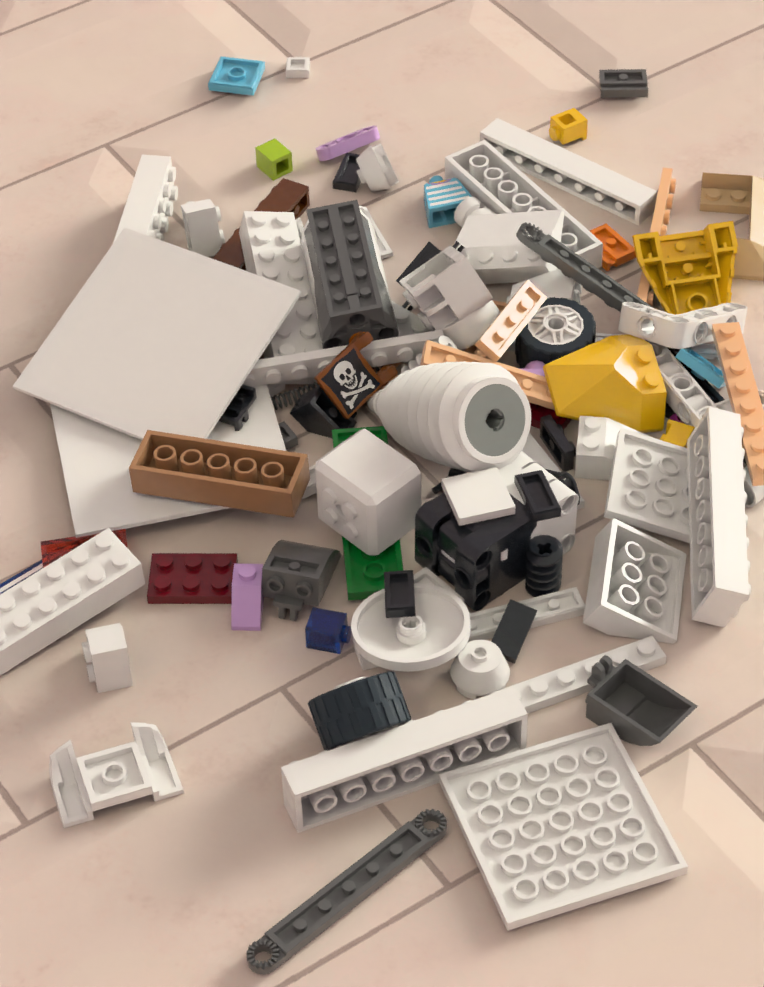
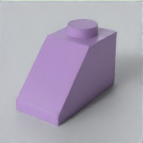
(247, 597)

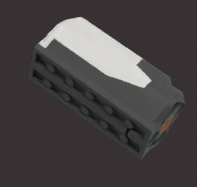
(346, 275)

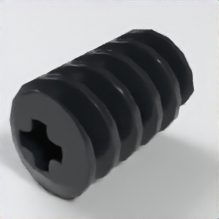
(543, 565)

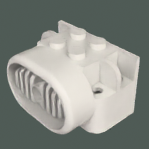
(451, 298)

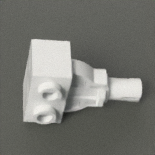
(202, 227)

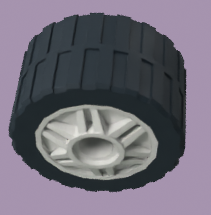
(555, 331)
(359, 709)

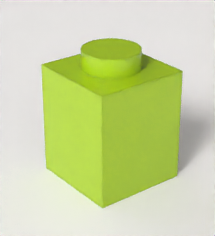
(274, 159)

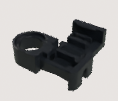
(238, 408)

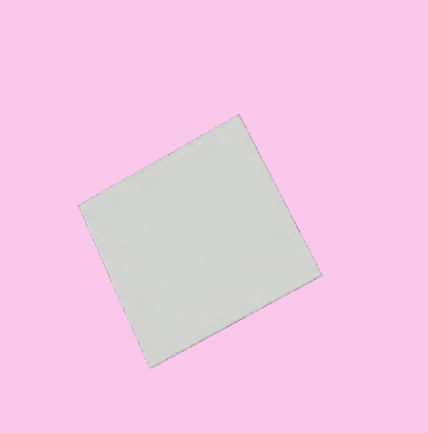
(157, 339)
(99, 459)

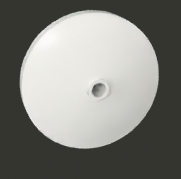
(413, 642)

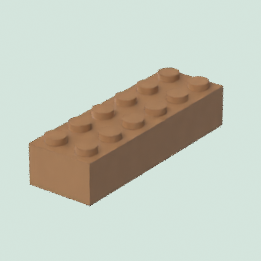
(220, 473)

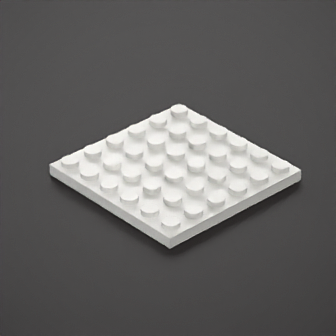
(561, 825)

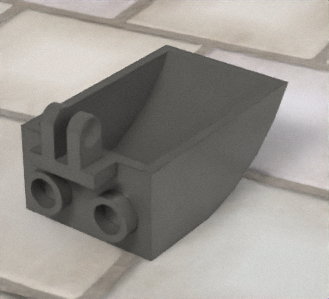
(297, 575)
(634, 703)

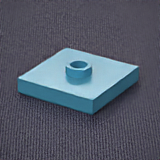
(236, 76)
(701, 367)

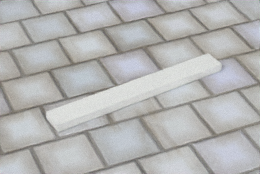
(549, 608)

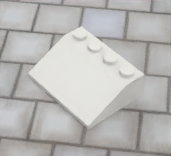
(497, 252)
(634, 585)

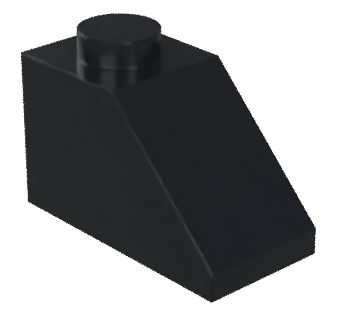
(319, 414)

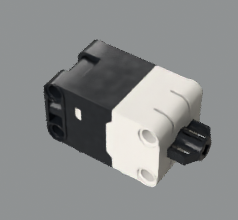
(491, 554)

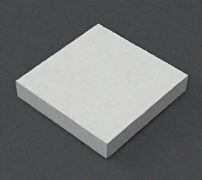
(478, 496)

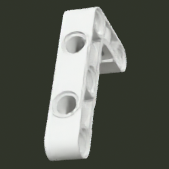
(678, 330)
(683, 392)

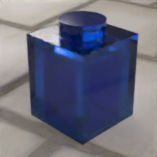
(327, 630)

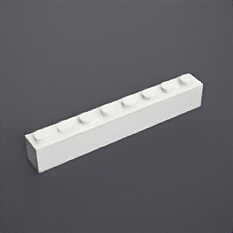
(571, 172)

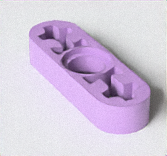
(347, 143)

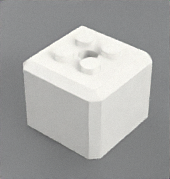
(368, 492)

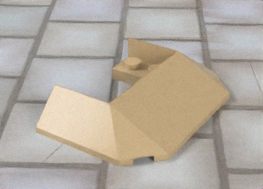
(739, 196)

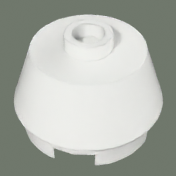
(376, 169)
(479, 669)

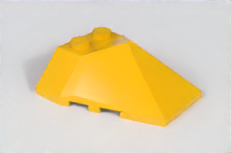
(689, 267)
(610, 380)

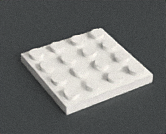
(649, 485)

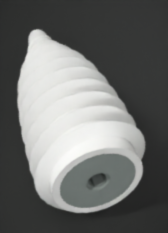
(456, 414)

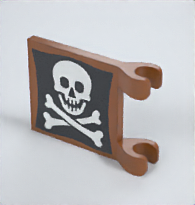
(350, 378)

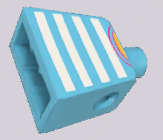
(442, 199)

